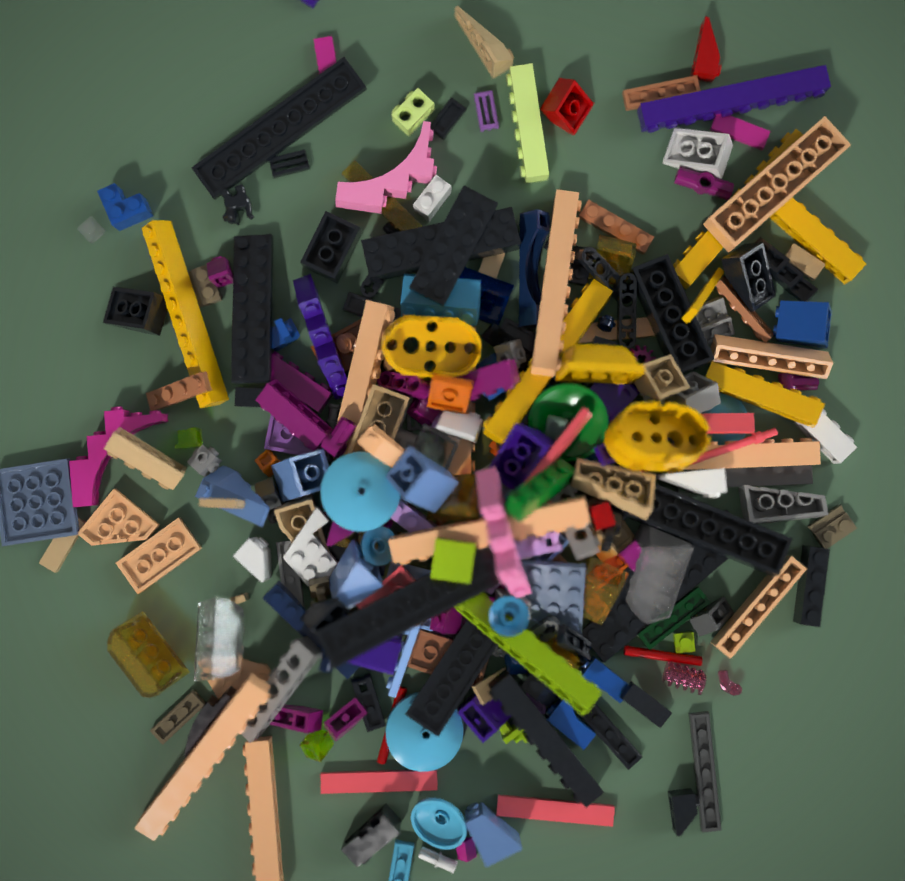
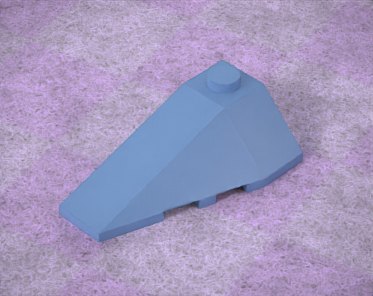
(228, 484)

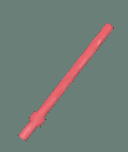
(757, 437)

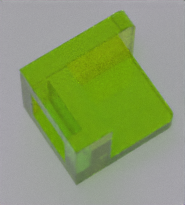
(189, 438)
(317, 745)

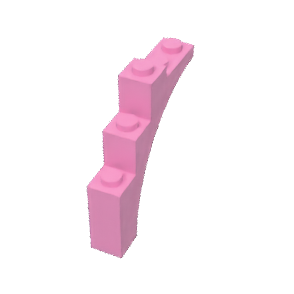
(373, 193)
(500, 534)

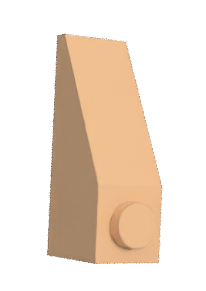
(381, 445)

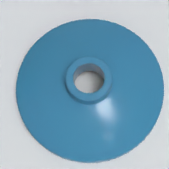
(382, 554)
(514, 607)

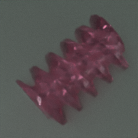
(684, 676)

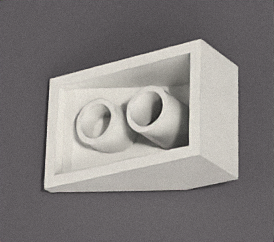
(699, 151)
(705, 482)

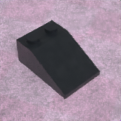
(750, 274)
(136, 310)

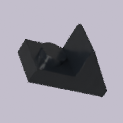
(580, 274)

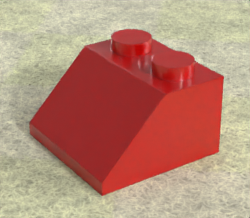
(567, 105)

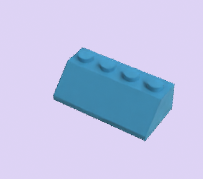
(462, 302)

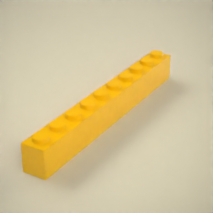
(707, 246)
(184, 309)
(522, 397)

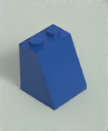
(803, 323)

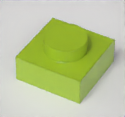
(684, 642)

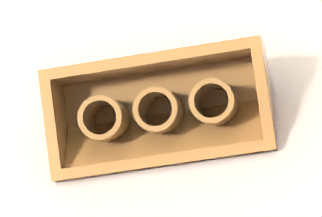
(383, 409)
(145, 458)

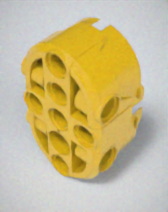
(444, 363)
(672, 421)

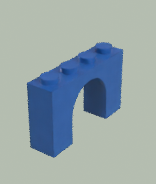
(562, 714)

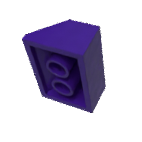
(520, 455)
(382, 657)

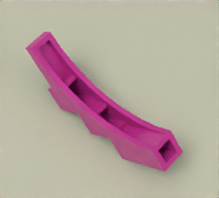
(88, 470)

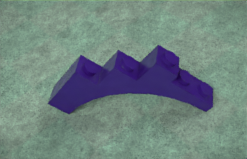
(320, 334)

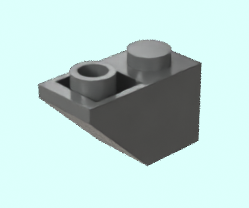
(270, 494)

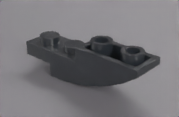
(206, 717)

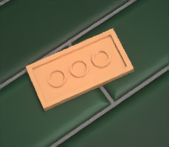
(159, 555)

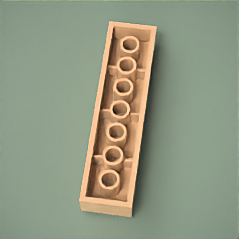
(776, 184)

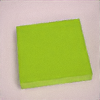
(453, 560)

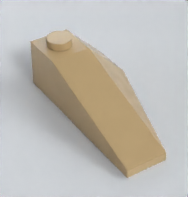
(489, 48)
(294, 514)

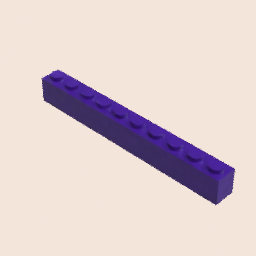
(733, 98)

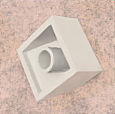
(461, 425)
(256, 558)

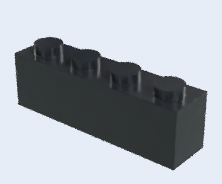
(811, 586)

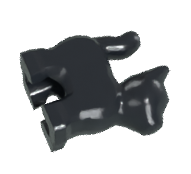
(235, 203)

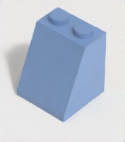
(300, 474)
(421, 480)
(354, 577)
(491, 834)

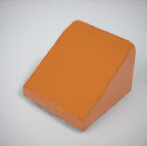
(265, 461)

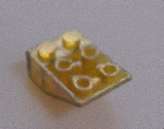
(461, 503)
(601, 589)

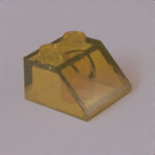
(617, 253)

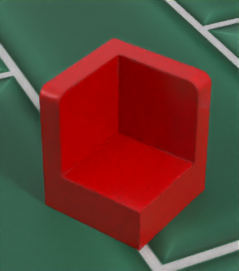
(601, 516)

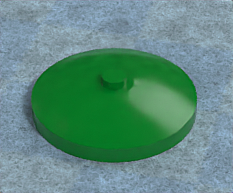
(566, 401)

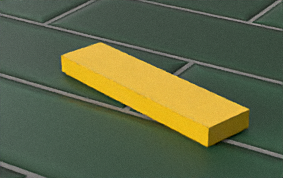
(703, 295)

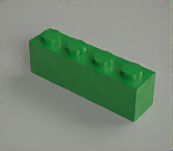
(539, 489)

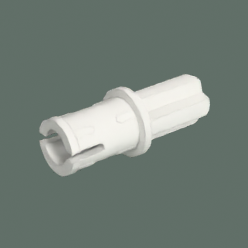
(437, 859)

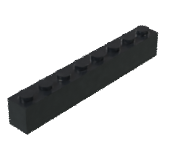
(546, 739)

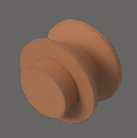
(346, 343)

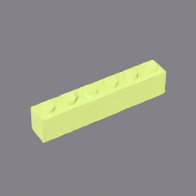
(528, 121)

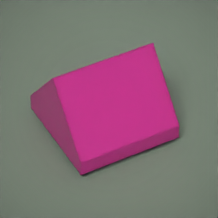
(466, 850)

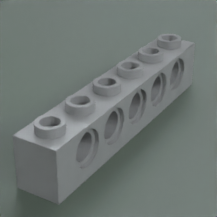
(581, 548)
(308, 654)

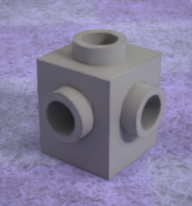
(511, 350)
(205, 460)

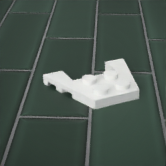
(307, 553)

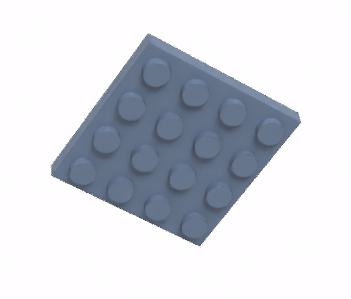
(36, 503)
(555, 592)

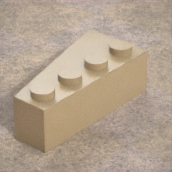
(617, 485)

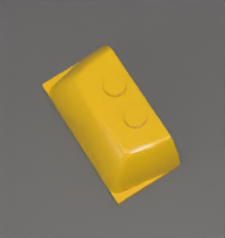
(599, 365)

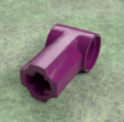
(798, 382)
(336, 441)

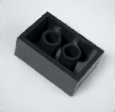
(331, 247)

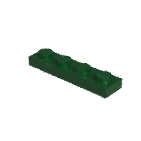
(682, 612)

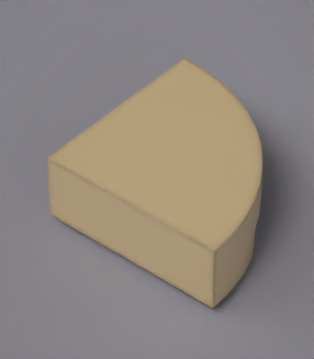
(240, 598)

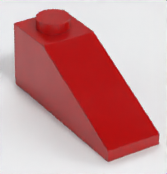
(707, 55)

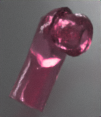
(727, 685)

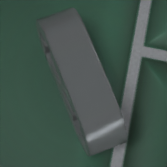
(541, 628)

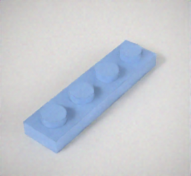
(394, 682)

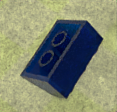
(493, 295)

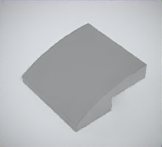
(714, 319)

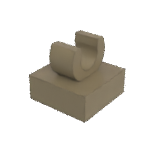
(319, 588)

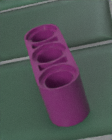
(404, 384)

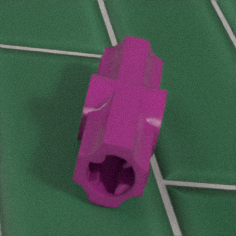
(716, 186)

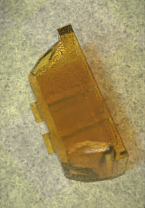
(145, 656)

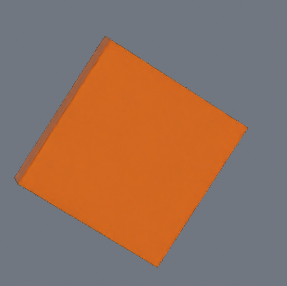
(449, 393)

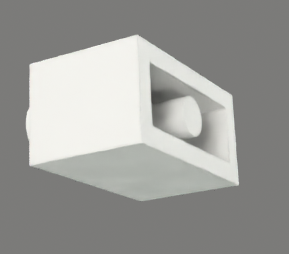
(432, 198)

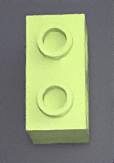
(416, 114)

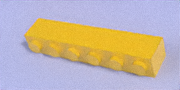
(818, 240)
(766, 395)

